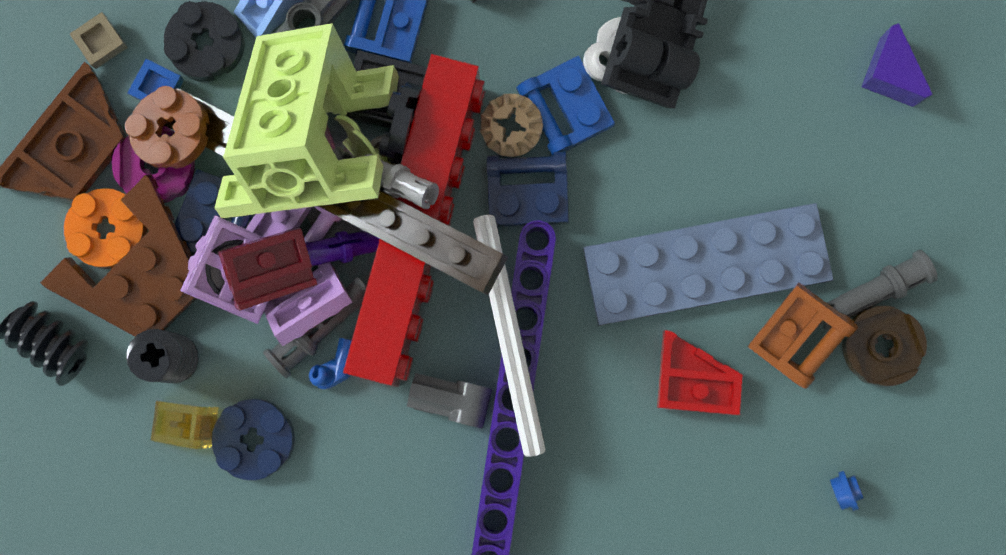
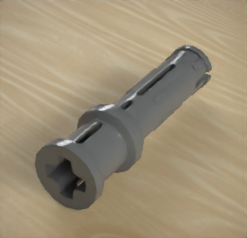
(891, 283)
(308, 345)

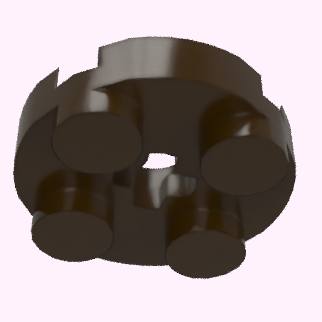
(904, 357)

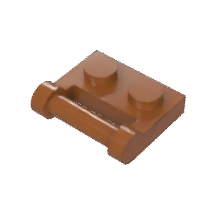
(792, 326)

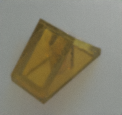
(184, 424)

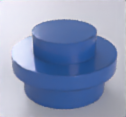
(846, 491)

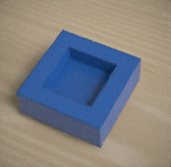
(150, 78)

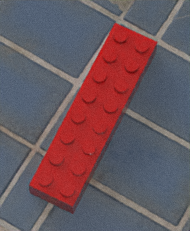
(397, 279)

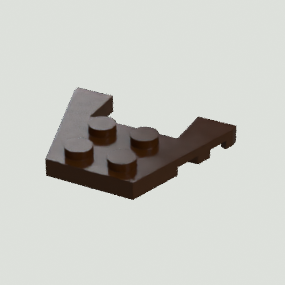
(146, 283)

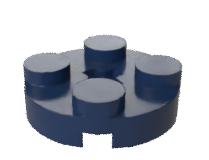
(235, 455)

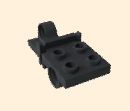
(655, 48)

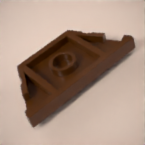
(67, 142)

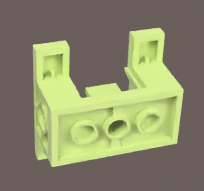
(282, 120)

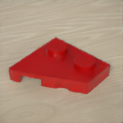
(696, 380)

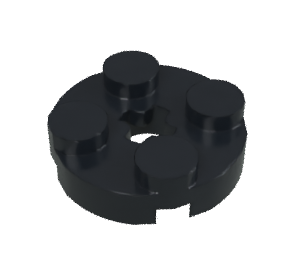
(194, 20)
(402, 109)

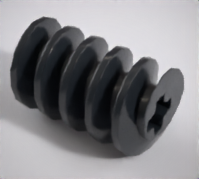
(44, 343)
(162, 356)

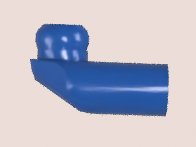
(331, 372)

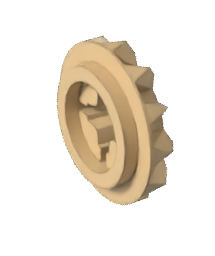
(526, 114)

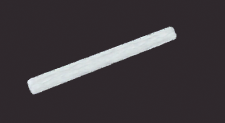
(512, 347)

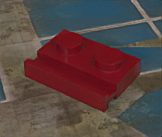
(267, 268)

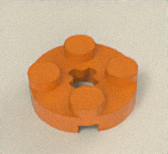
(82, 223)

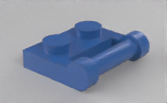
(396, 31)
(577, 100)

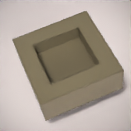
(98, 40)

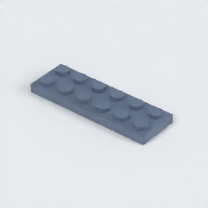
(707, 264)

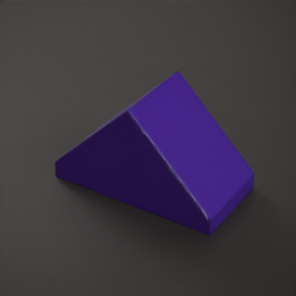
(896, 71)

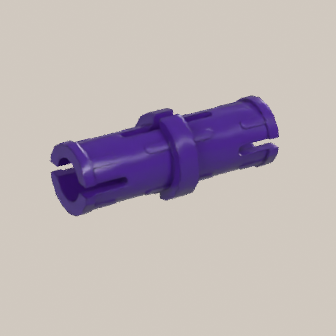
(341, 247)

